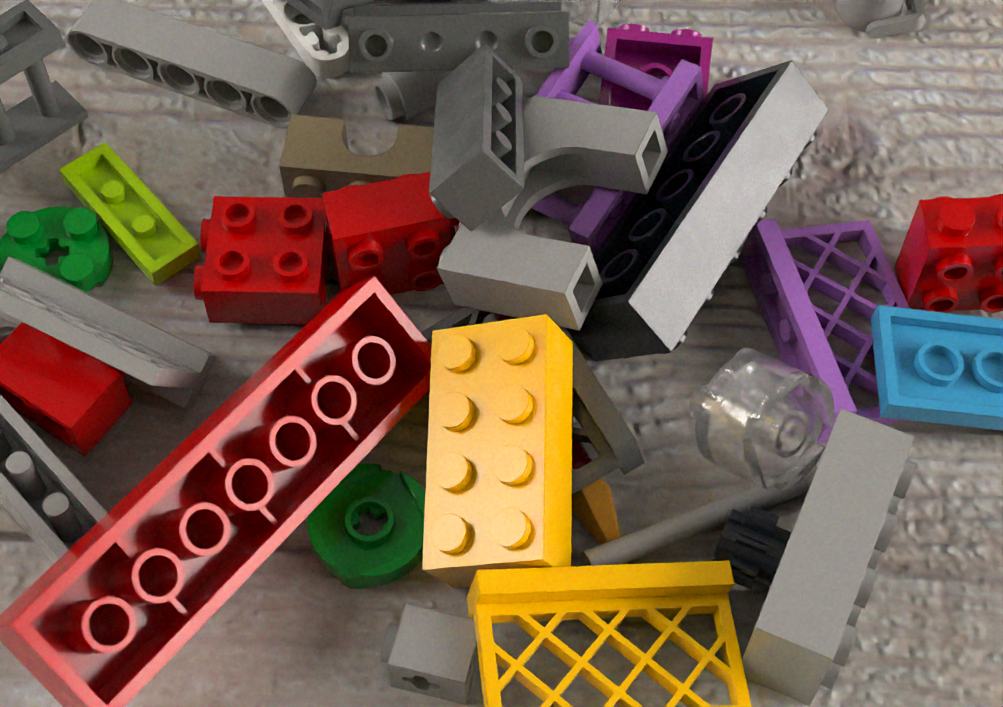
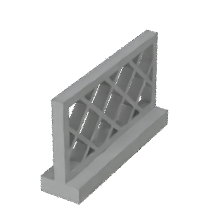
(136, 347)

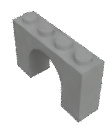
(563, 148)

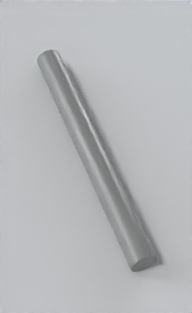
(686, 525)

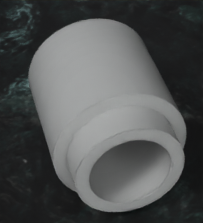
(407, 92)

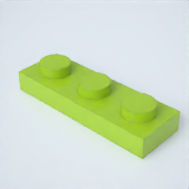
(131, 213)

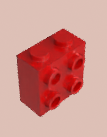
(387, 233)
(954, 255)
(263, 260)

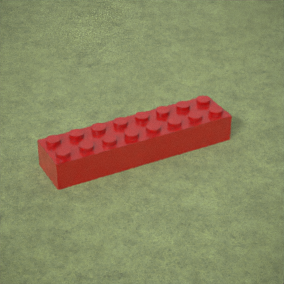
(219, 503)

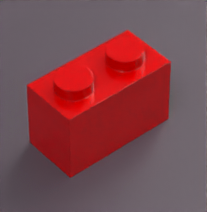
(61, 387)

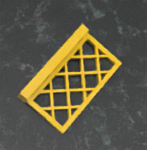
(601, 593)

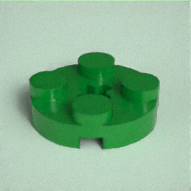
(63, 229)
(376, 558)

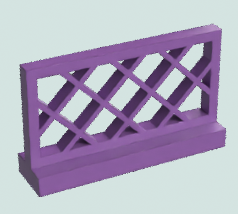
(798, 324)

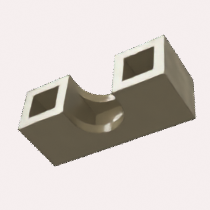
(319, 159)

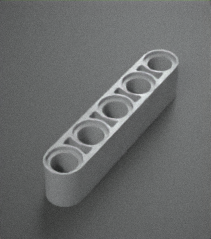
(192, 61)

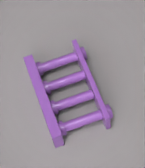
(672, 98)

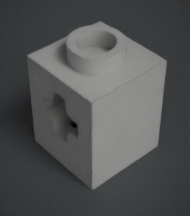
(431, 653)

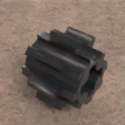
(752, 546)

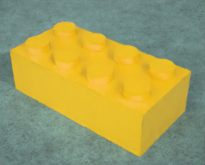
(498, 449)

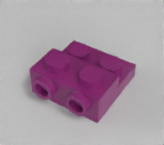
(655, 55)

